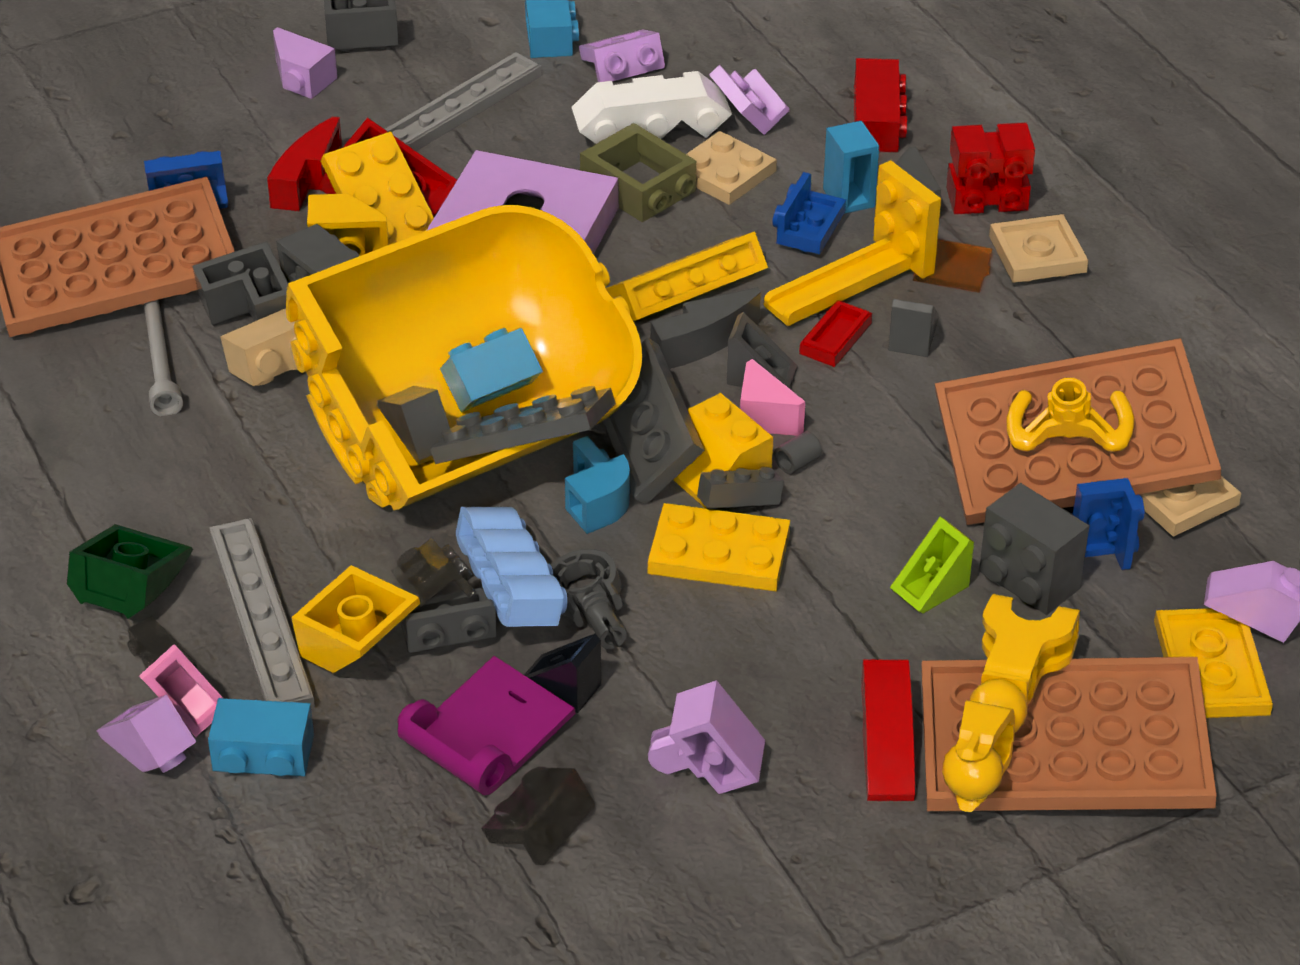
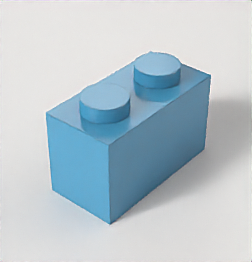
(551, 27)
(851, 165)
(490, 368)
(261, 737)

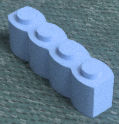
(510, 567)

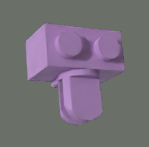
(710, 739)

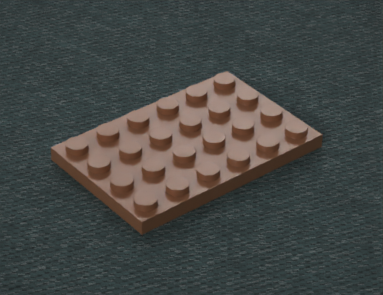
(108, 255)
(1167, 444)
(1090, 738)

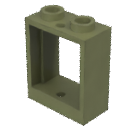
(637, 145)

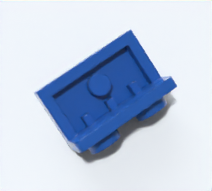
(179, 169)
(807, 217)
(1112, 518)

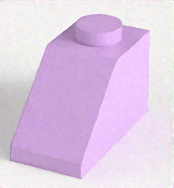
(303, 63)
(1258, 596)
(149, 735)

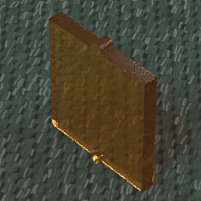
(959, 266)

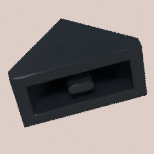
(570, 671)

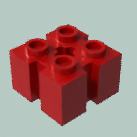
(990, 168)

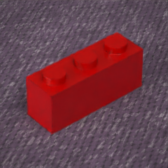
(881, 100)

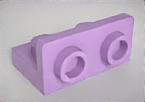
(624, 55)
(751, 97)

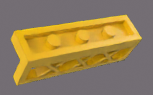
(691, 276)

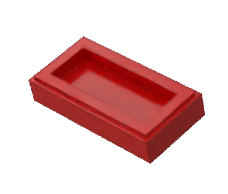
(835, 333)

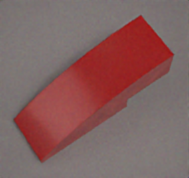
(301, 166)
(888, 730)

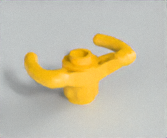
(1070, 416)

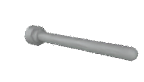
(164, 395)

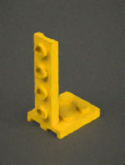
(904, 240)

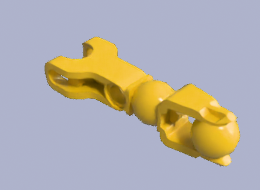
(1017, 657)

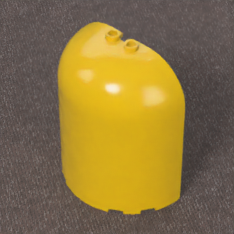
(402, 308)

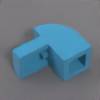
(598, 488)

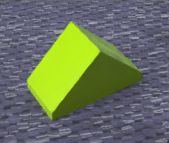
(936, 568)

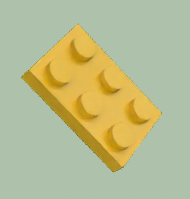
(382, 179)
(719, 547)

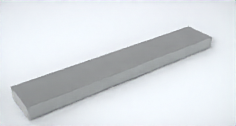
(465, 101)
(260, 613)

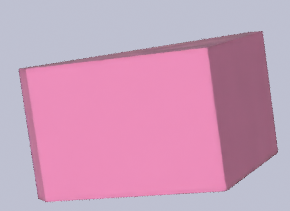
(771, 402)
(186, 688)

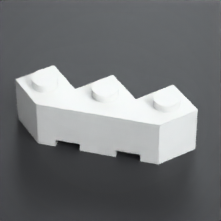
(653, 105)

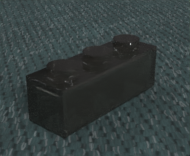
(151, 641)

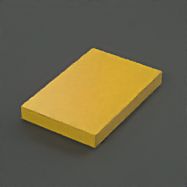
(1226, 659)

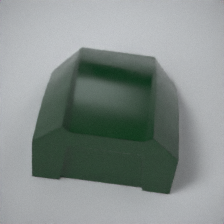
(124, 569)

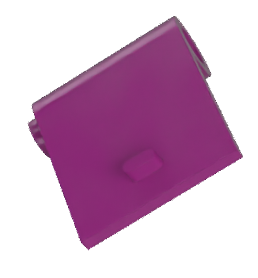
(485, 725)

